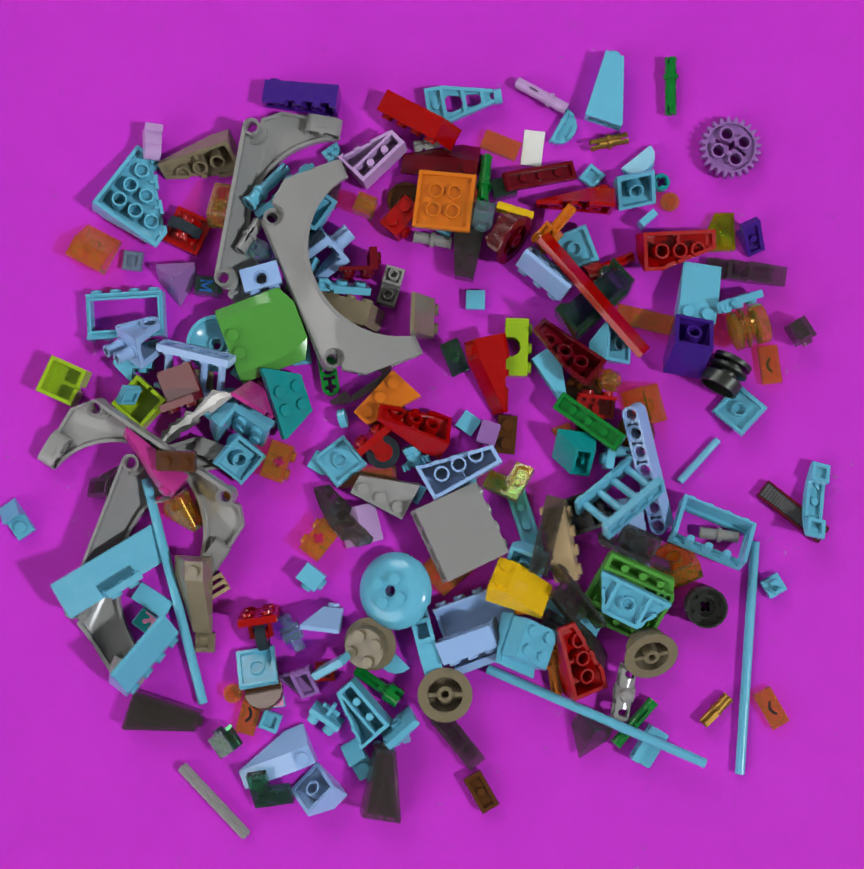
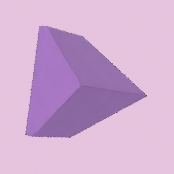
(177, 279)
(301, 681)

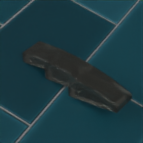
(750, 272)
(547, 535)
(460, 743)

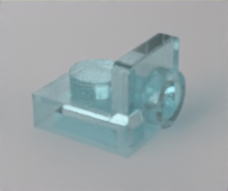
(261, 251)

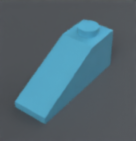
(550, 371)

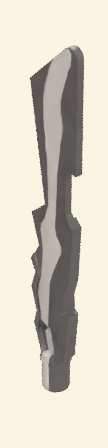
(210, 403)

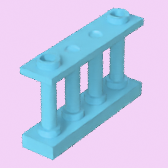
(625, 512)

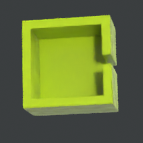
(63, 381)
(147, 404)

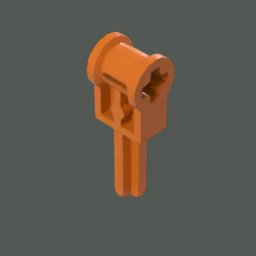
(555, 226)
(553, 671)

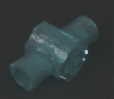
(291, 633)

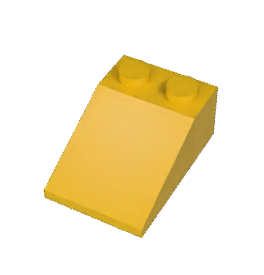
(518, 589)

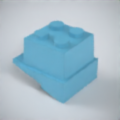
(524, 644)

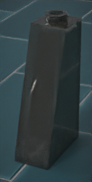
(159, 713)
(381, 788)

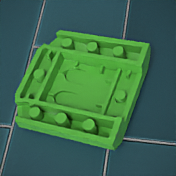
(263, 333)
(638, 574)

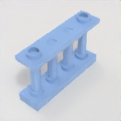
(203, 355)

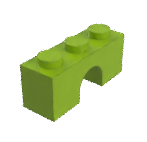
(519, 331)

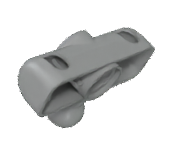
(623, 694)

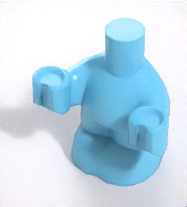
(414, 458)

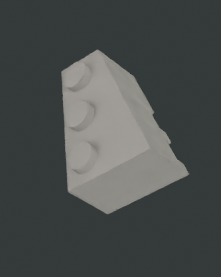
(386, 493)

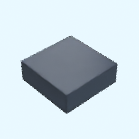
(133, 261)

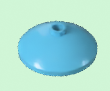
(206, 334)

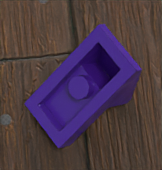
(751, 236)

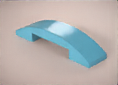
(813, 500)

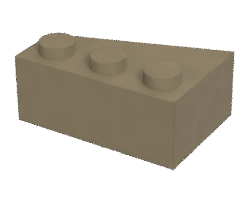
(359, 312)

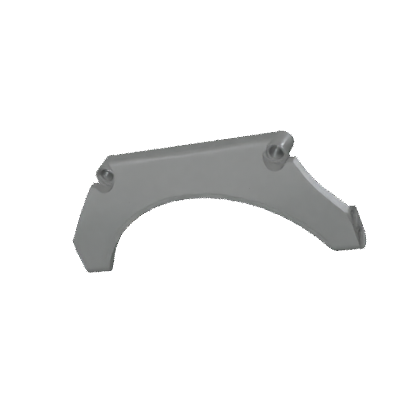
(124, 506)

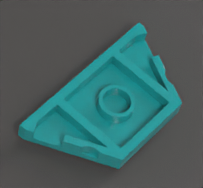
(287, 399)

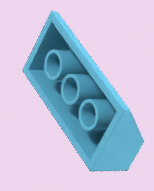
(143, 656)

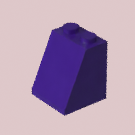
(689, 346)

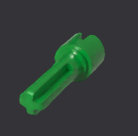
(390, 693)

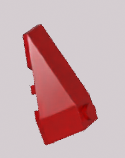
(590, 200)
(667, 248)
(488, 363)
(425, 431)
(578, 667)

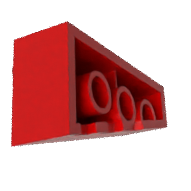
(419, 120)

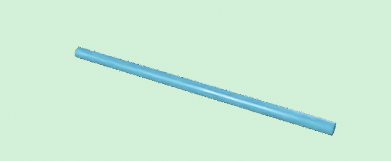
(174, 591)
(747, 658)
(597, 716)

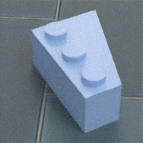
(469, 643)

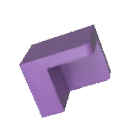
(488, 433)

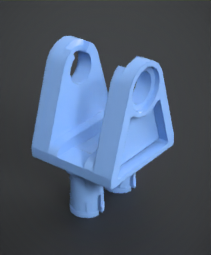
(337, 243)
(131, 343)

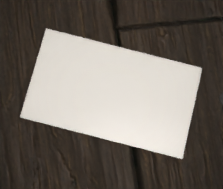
(532, 148)

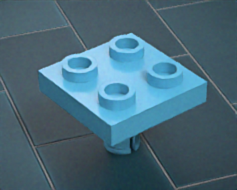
(607, 458)

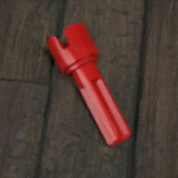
(593, 268)

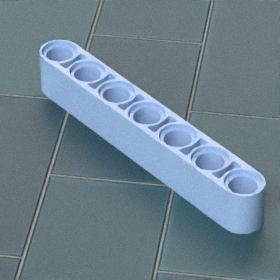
(649, 458)

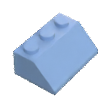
(544, 273)

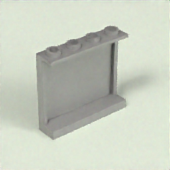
(460, 532)

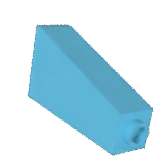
(607, 95)

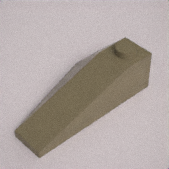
(208, 157)
(195, 585)

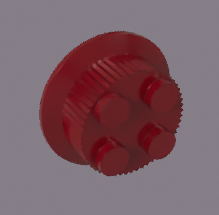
(508, 236)

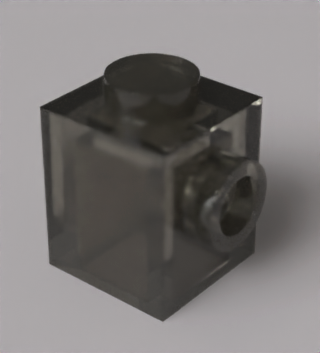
(800, 331)

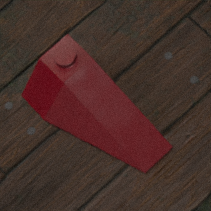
(459, 160)
(573, 355)

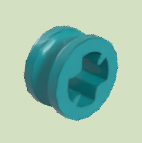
(666, 181)

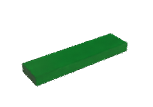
(589, 421)

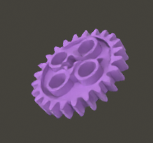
(736, 132)

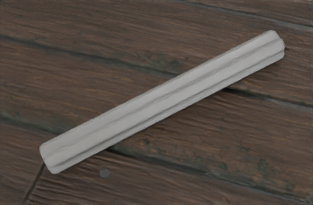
(214, 801)

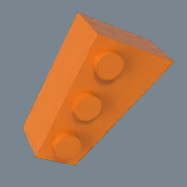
(390, 391)

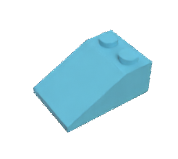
(698, 291)

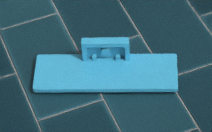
(108, 573)

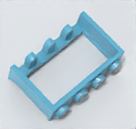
(117, 294)
(720, 517)

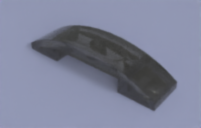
(344, 398)

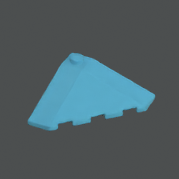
(133, 200)

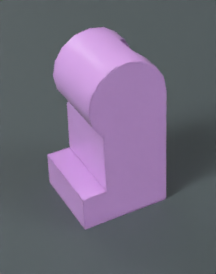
(152, 141)

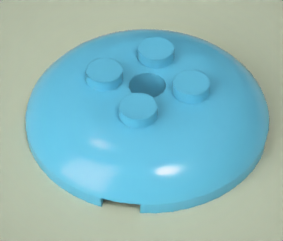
(411, 587)

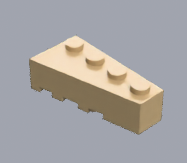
(565, 547)

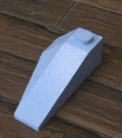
(283, 756)

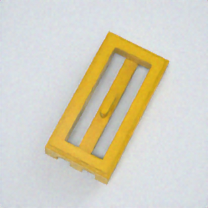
(505, 208)

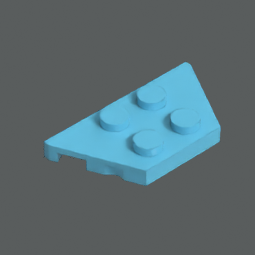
(629, 602)

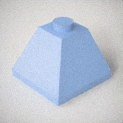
(326, 619)
(318, 791)

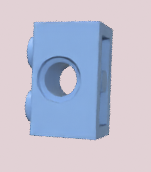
(250, 275)

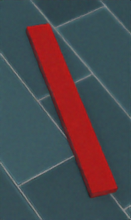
(593, 294)

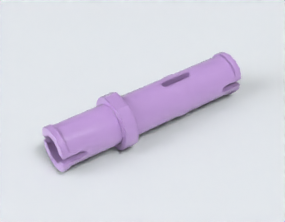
(541, 95)

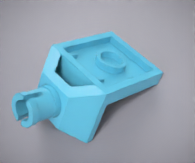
(241, 421)

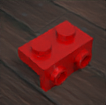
(399, 218)
(601, 405)

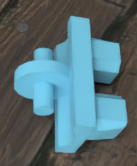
(327, 715)

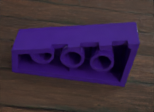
(302, 97)

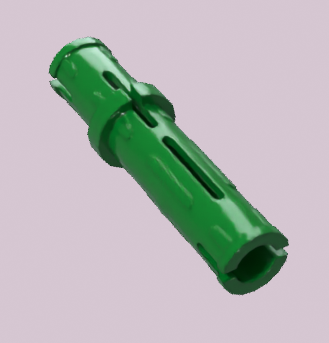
(670, 85)
(483, 184)
(635, 721)

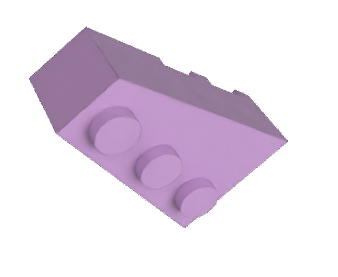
(374, 158)

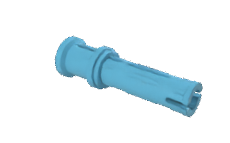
(261, 191)

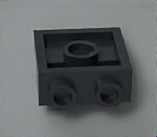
(586, 521)

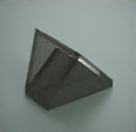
(101, 485)
(589, 734)

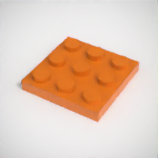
(444, 201)

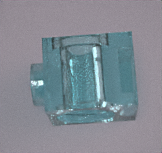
(483, 215)

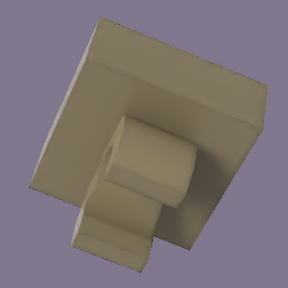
(205, 642)

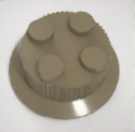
(370, 644)
(650, 653)
(445, 695)

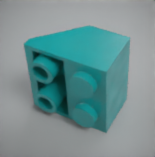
(574, 451)

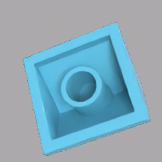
(635, 189)

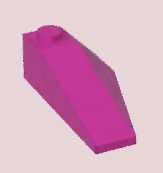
(255, 396)
(168, 482)

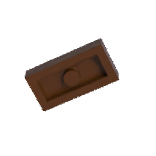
(507, 435)
(176, 461)
(481, 791)

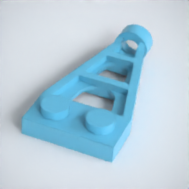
(436, 97)

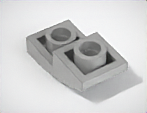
(390, 286)

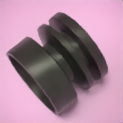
(725, 374)
(716, 604)

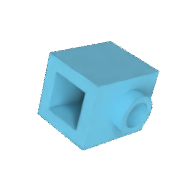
(311, 578)

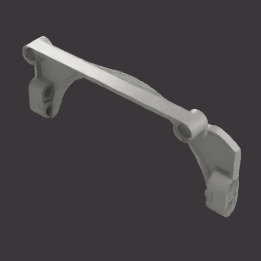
(256, 158)
(328, 330)
(86, 427)

